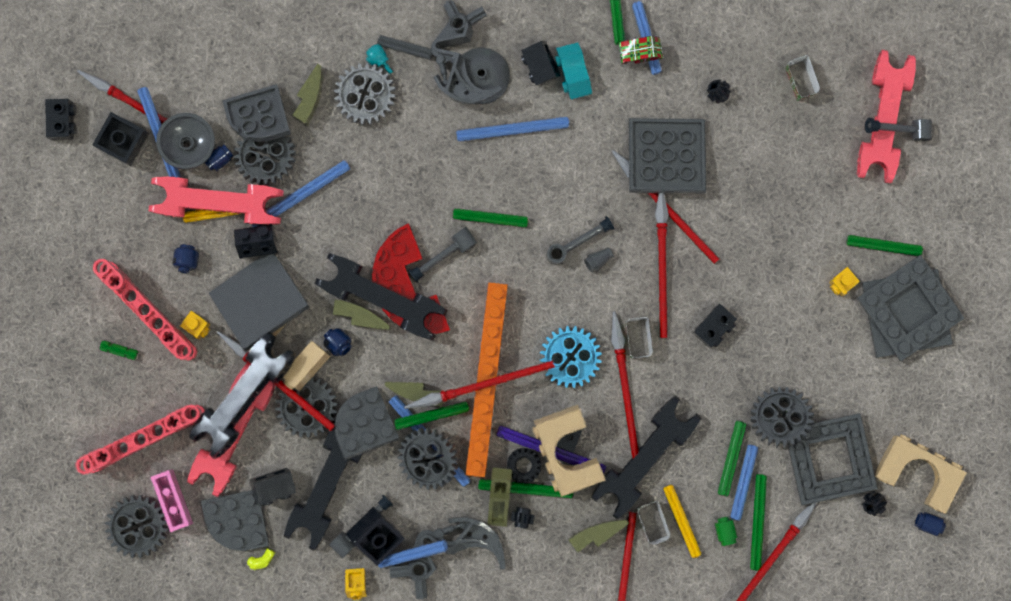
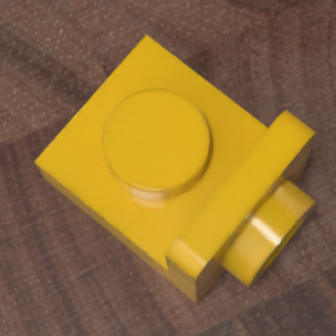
(843, 282)
(196, 325)
(355, 583)

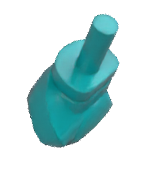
(377, 56)

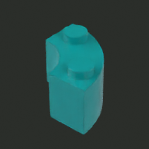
(574, 71)

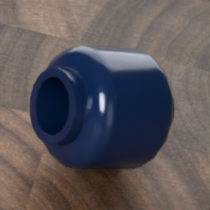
(185, 258)
(337, 342)

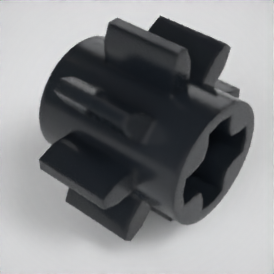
(718, 91)
(874, 503)
(522, 517)

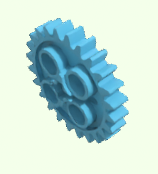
(584, 368)

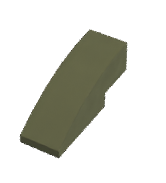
(310, 96)
(359, 315)
(410, 391)
(499, 497)
(598, 533)

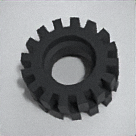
(535, 461)

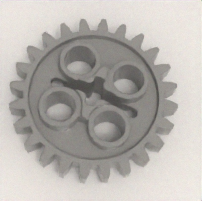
(381, 99)

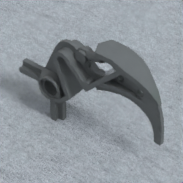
(454, 36)
(463, 542)

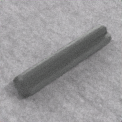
(405, 47)

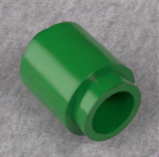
(726, 531)

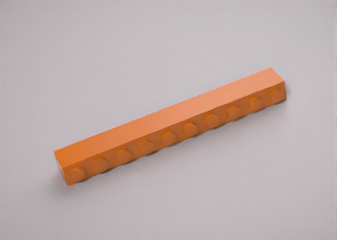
(486, 370)

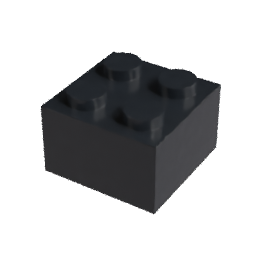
(120, 139)
(375, 536)

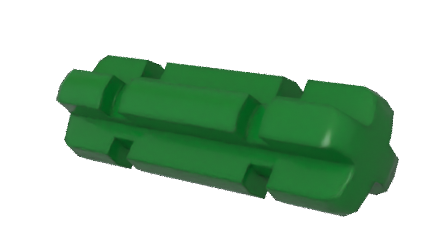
(118, 350)

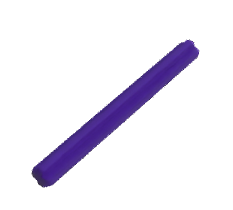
(534, 443)

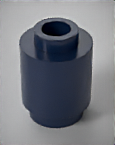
(219, 158)
(930, 523)

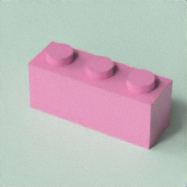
(171, 500)

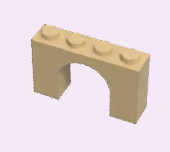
(304, 365)
(550, 431)
(947, 476)

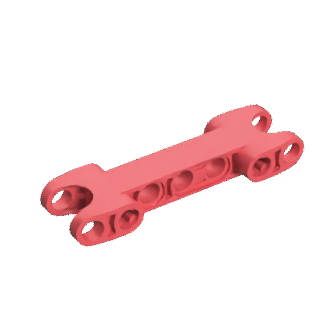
(880, 148)
(249, 203)
(110, 279)
(97, 458)
(221, 468)

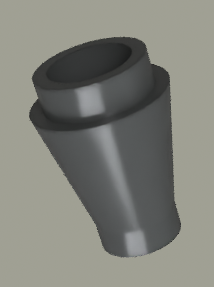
(598, 259)

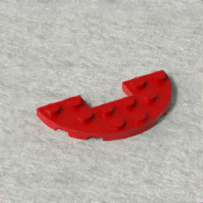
(390, 272)

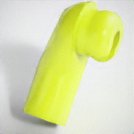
(262, 562)

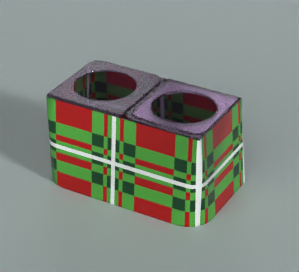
(640, 50)

